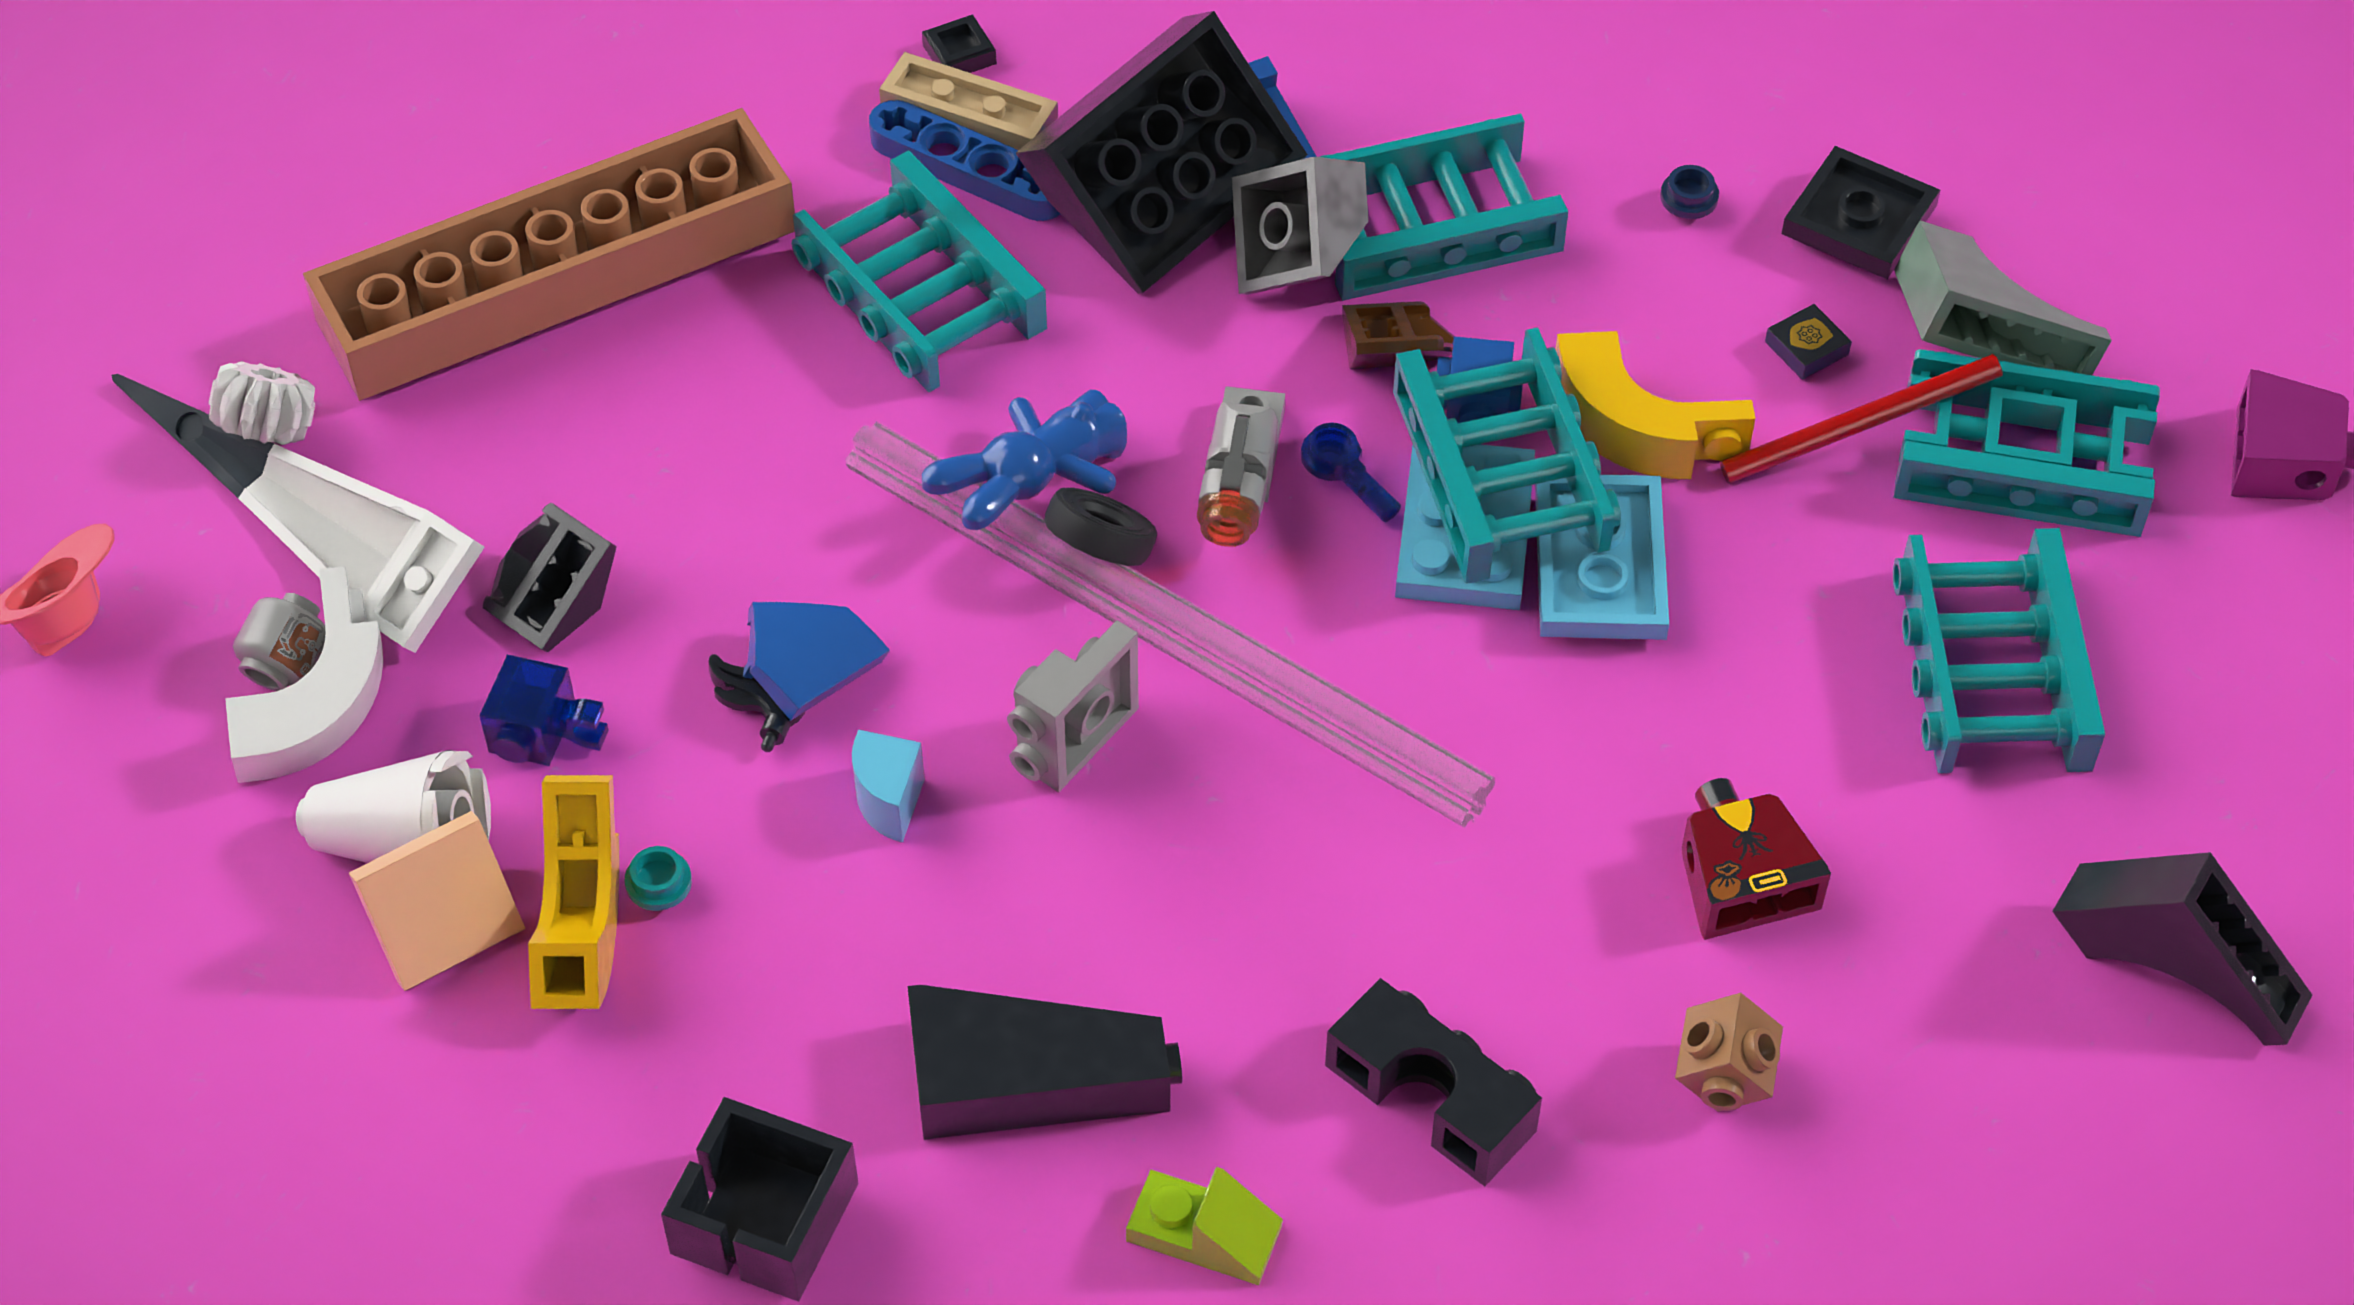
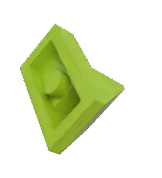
(1207, 1226)

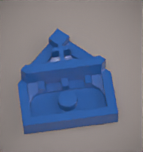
(808, 651)

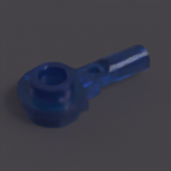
(1335, 455)

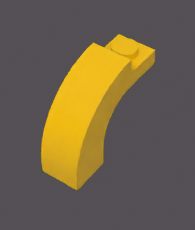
(1638, 427)
(580, 899)

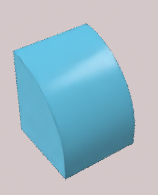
(887, 781)

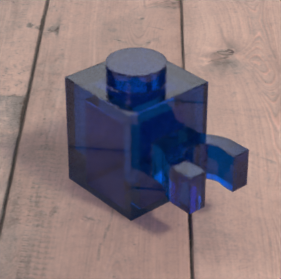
(535, 709)

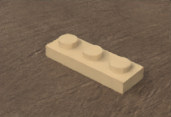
(970, 100)

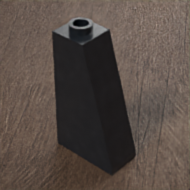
(1033, 1062)

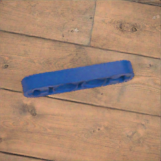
(899, 123)

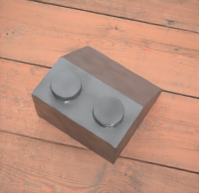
(1296, 221)

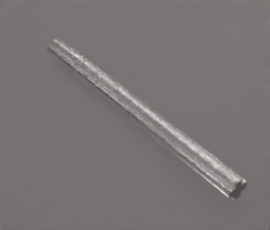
(1190, 636)

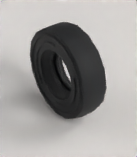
(1100, 526)

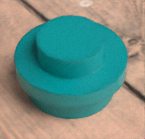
(658, 878)

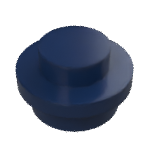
(1690, 192)

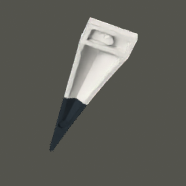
(389, 546)

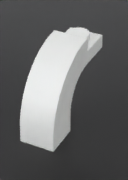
(321, 711)

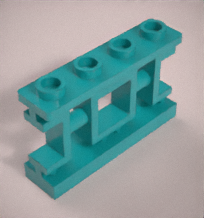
(2028, 480)

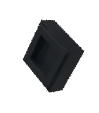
(960, 45)

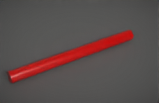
(1861, 418)

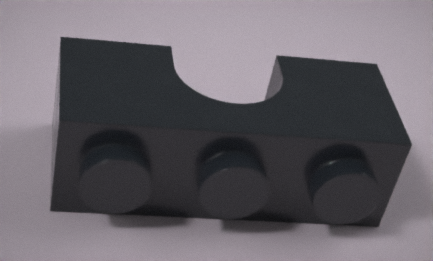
(1396, 1041)

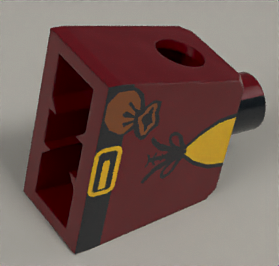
(1748, 862)

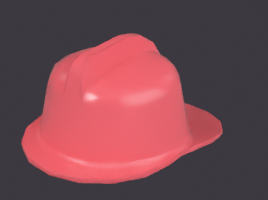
(60, 592)

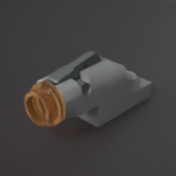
(1240, 465)

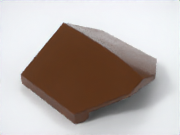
(1383, 329)

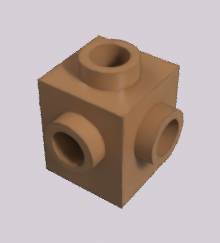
(1729, 1052)

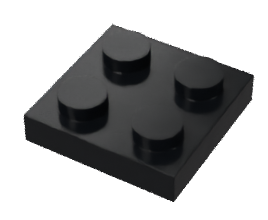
(1860, 211)

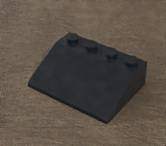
(1156, 147)

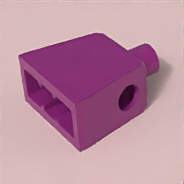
(2289, 440)

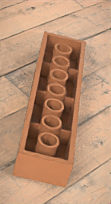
(550, 253)

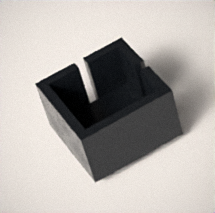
(771, 1202)

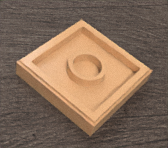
(437, 900)

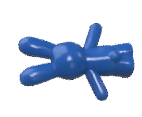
(1025, 460)

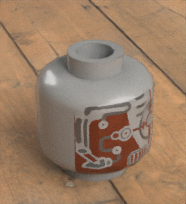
(280, 641)

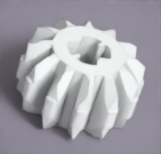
(262, 403)

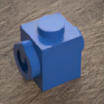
(1475, 354)

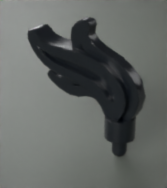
(748, 695)

